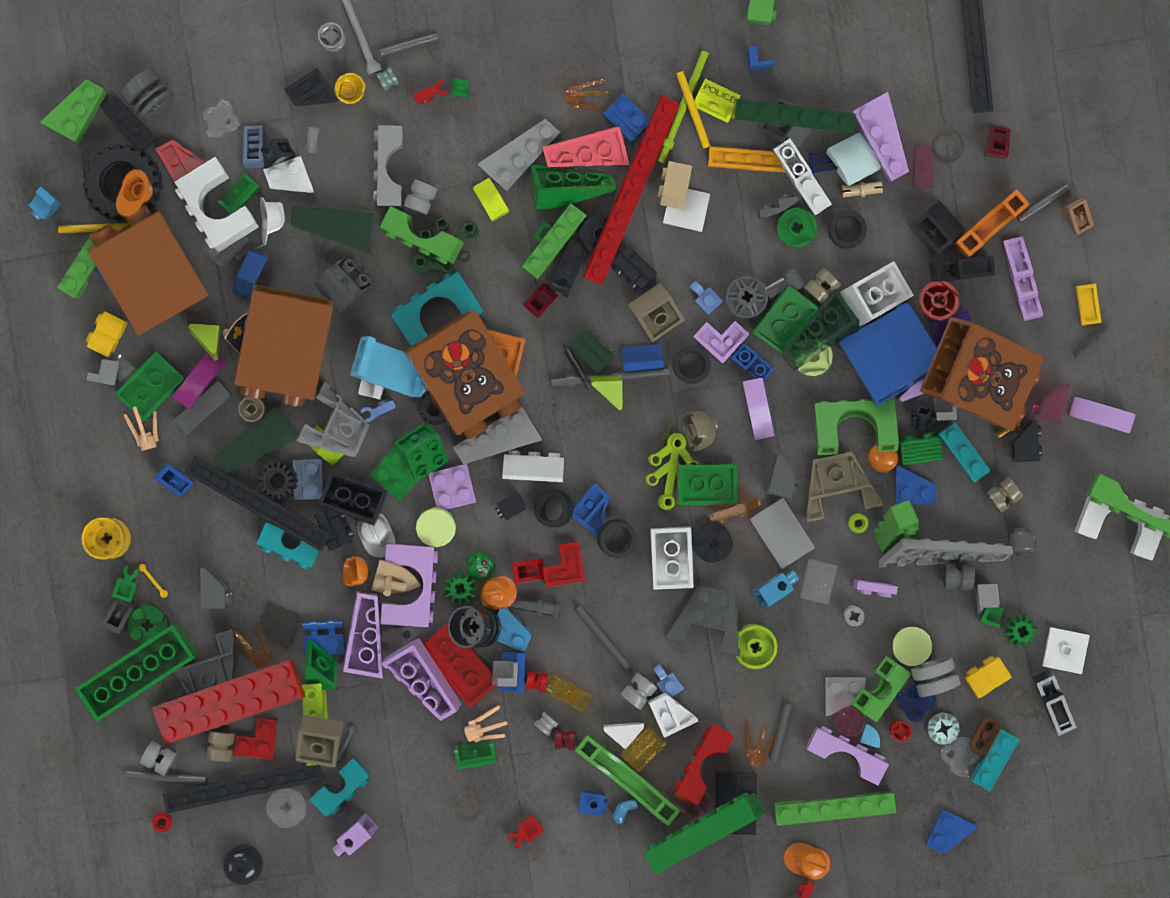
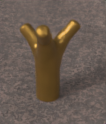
(1002, 432)

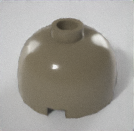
(699, 429)

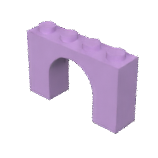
(417, 612)

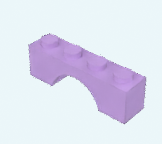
(870, 766)

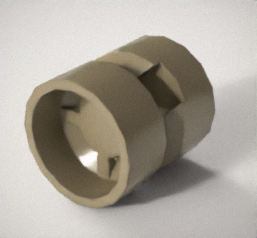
(815, 289)
(252, 409)
(1004, 495)
(220, 745)

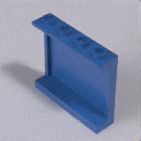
(890, 353)

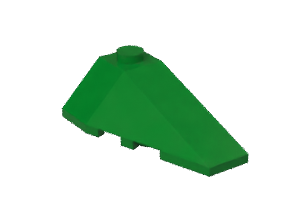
(558, 187)

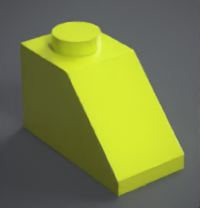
(490, 199)

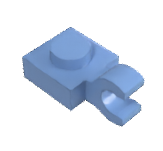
(707, 299)
(384, 407)
(668, 683)

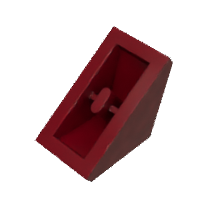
(998, 142)
(540, 300)

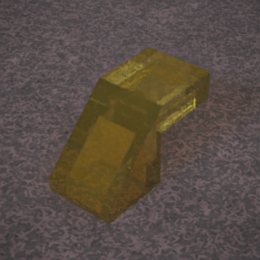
(569, 693)

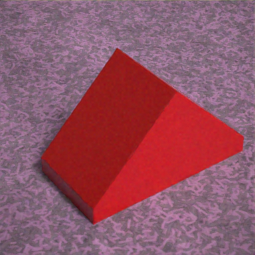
(527, 570)

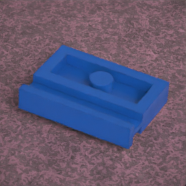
(627, 116)

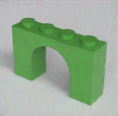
(829, 415)

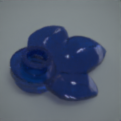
(912, 700)

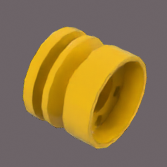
(94, 538)

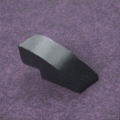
(962, 269)
(1054, 702)

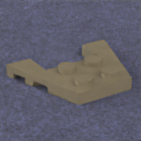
(836, 476)

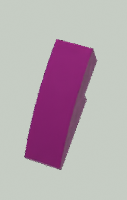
(198, 380)

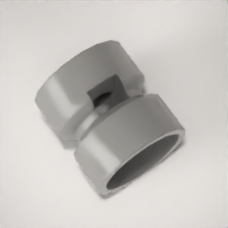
(331, 37)
(420, 197)
(639, 690)
(151, 755)

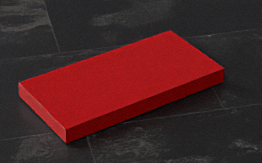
(460, 667)

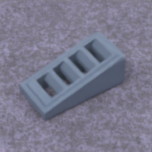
(253, 163)

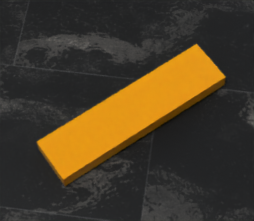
(744, 159)

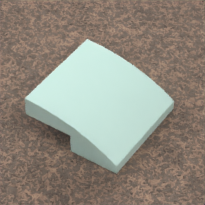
(853, 159)

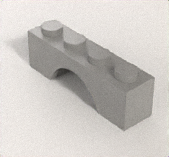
(389, 140)

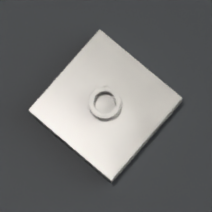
(1065, 650)

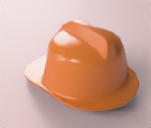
(133, 193)
(498, 592)
(807, 861)

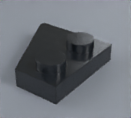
(311, 90)

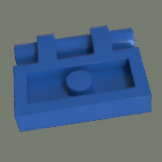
(331, 643)

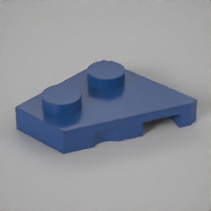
(913, 488)
(591, 508)
(948, 831)

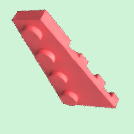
(597, 148)

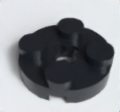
(588, 228)
(706, 533)

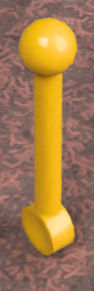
(163, 593)

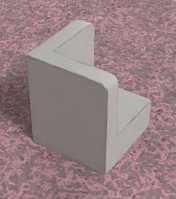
(107, 372)
(944, 411)
(987, 596)
(504, 673)

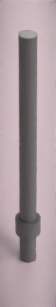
(572, 380)

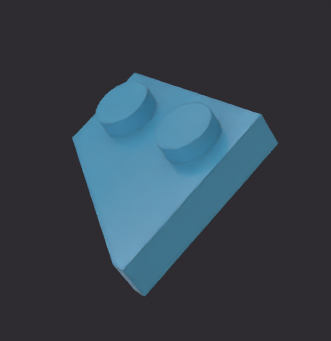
(512, 631)

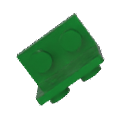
(422, 451)

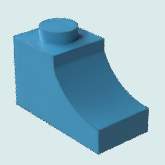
(44, 204)

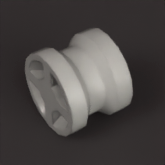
(852, 612)
(546, 723)

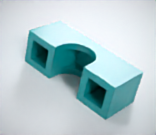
(963, 451)
(272, 540)
(992, 765)
(329, 800)

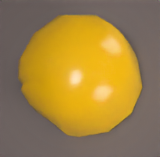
(349, 88)

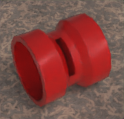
(541, 681)
(902, 733)

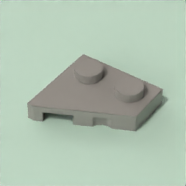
(841, 692)

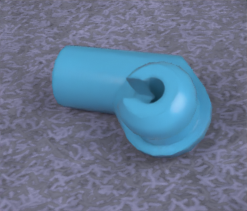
(622, 809)

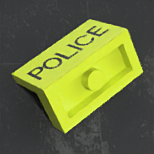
(716, 100)

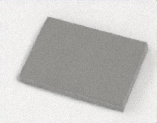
(782, 533)

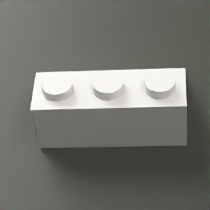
(533, 466)

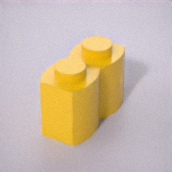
(107, 334)
(987, 677)

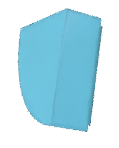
(870, 736)

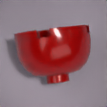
(939, 301)

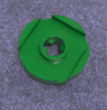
(806, 233)
(140, 616)

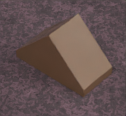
(1078, 215)

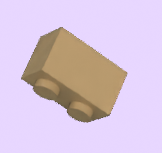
(675, 186)

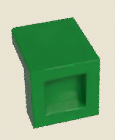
(991, 616)

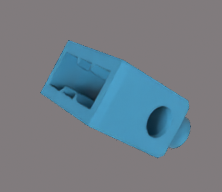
(768, 592)

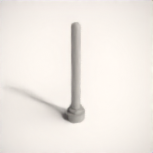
(372, 65)

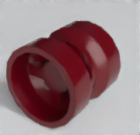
(565, 739)

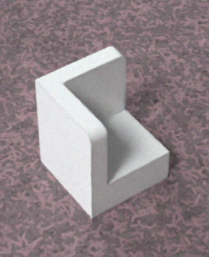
(370, 390)

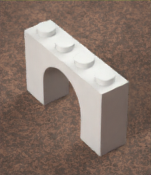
(194, 188)
(1145, 540)

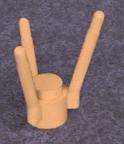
(145, 440)
(475, 732)

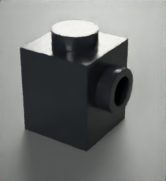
(510, 506)

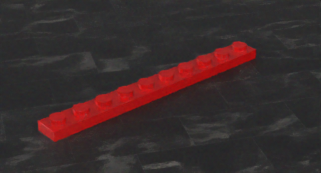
(631, 190)

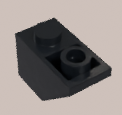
(1026, 445)

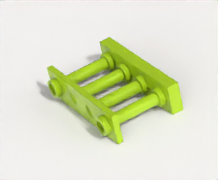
(315, 702)

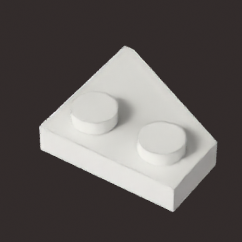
(289, 176)
(670, 714)

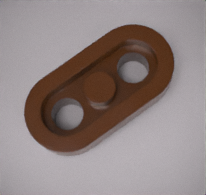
(984, 736)

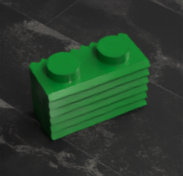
(920, 450)

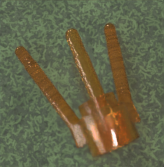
(574, 94)
(259, 656)
(757, 755)

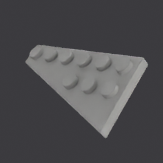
(940, 552)

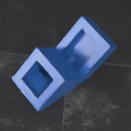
(249, 273)

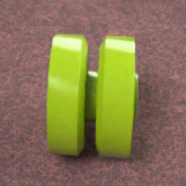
(766, 649)

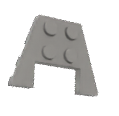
(343, 430)

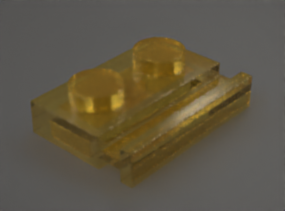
(643, 749)

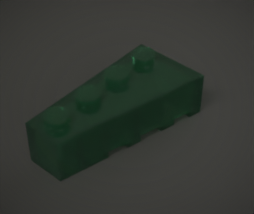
(340, 226)
(821, 331)
(260, 439)

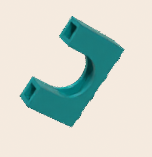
(452, 288)

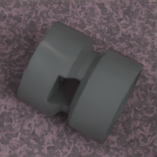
(958, 576)

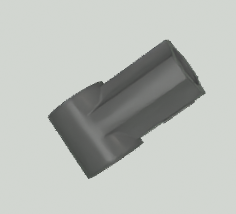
(792, 278)

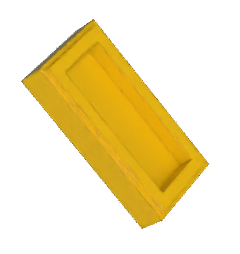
(1088, 304)

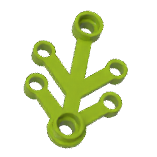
(669, 467)

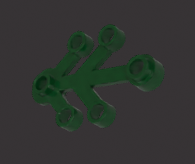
(428, 260)

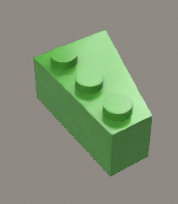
(76, 111)
(898, 524)

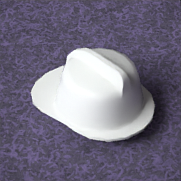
(272, 217)
(376, 537)

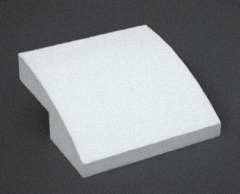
(692, 215)

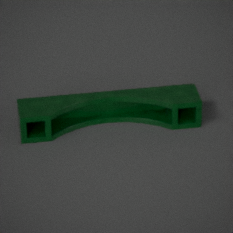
(793, 116)

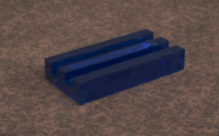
(818, 162)

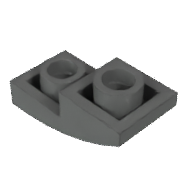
(782, 204)

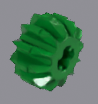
(467, 586)
(1015, 636)

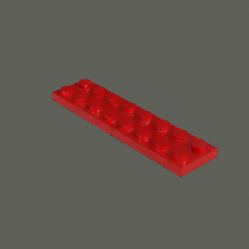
(228, 701)

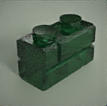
(592, 351)

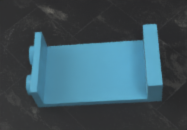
(386, 368)

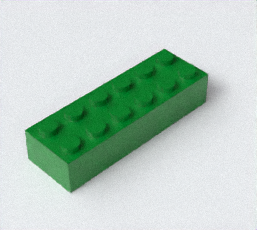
(137, 671)
(700, 835)

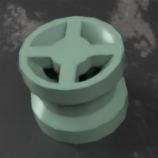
(387, 78)

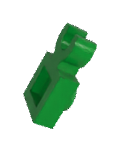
(125, 587)

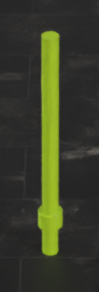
(669, 140)

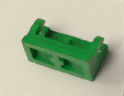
(239, 194)
(475, 754)

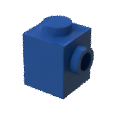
(592, 803)

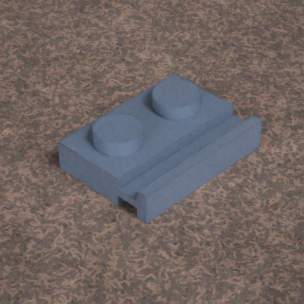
(309, 479)

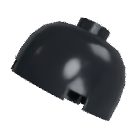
(243, 864)

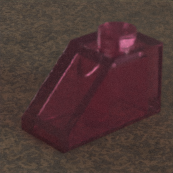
(1052, 406)

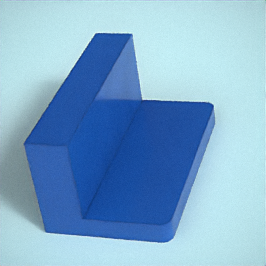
(752, 61)
(642, 358)
(518, 657)

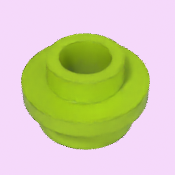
(864, 520)

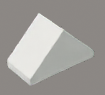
(624, 733)

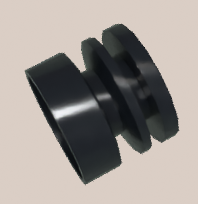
(465, 629)

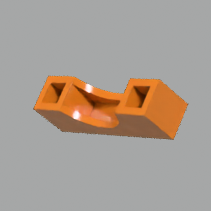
(991, 223)

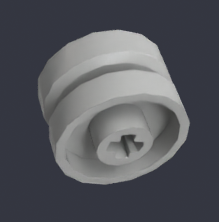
(935, 676)

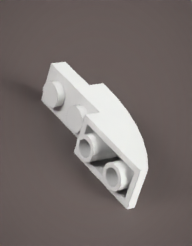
(801, 176)

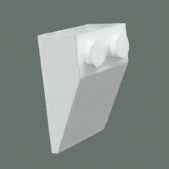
(877, 293)
(671, 557)

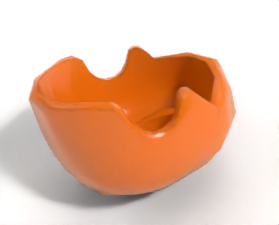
(882, 460)
(355, 571)

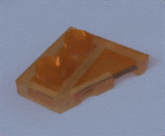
(739, 510)

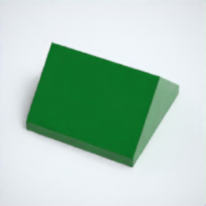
(320, 667)

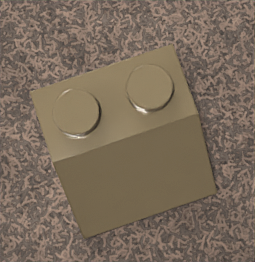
(656, 312)
(319, 741)

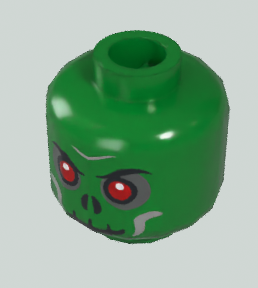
(480, 565)

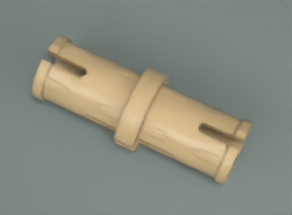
(862, 189)

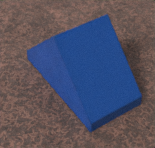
(174, 479)

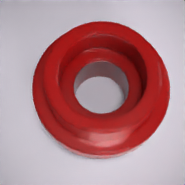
(157, 826)

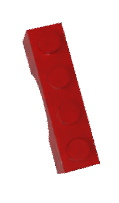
(691, 786)

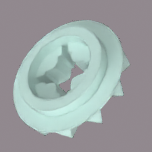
(935, 724)

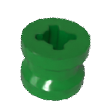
(459, 88)

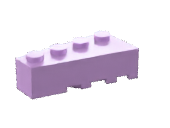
(880, 131)
(363, 641)
(423, 678)

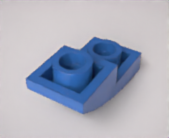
(752, 363)

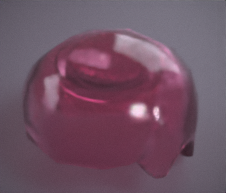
(850, 721)

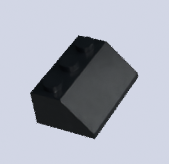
(353, 498)
(730, 786)

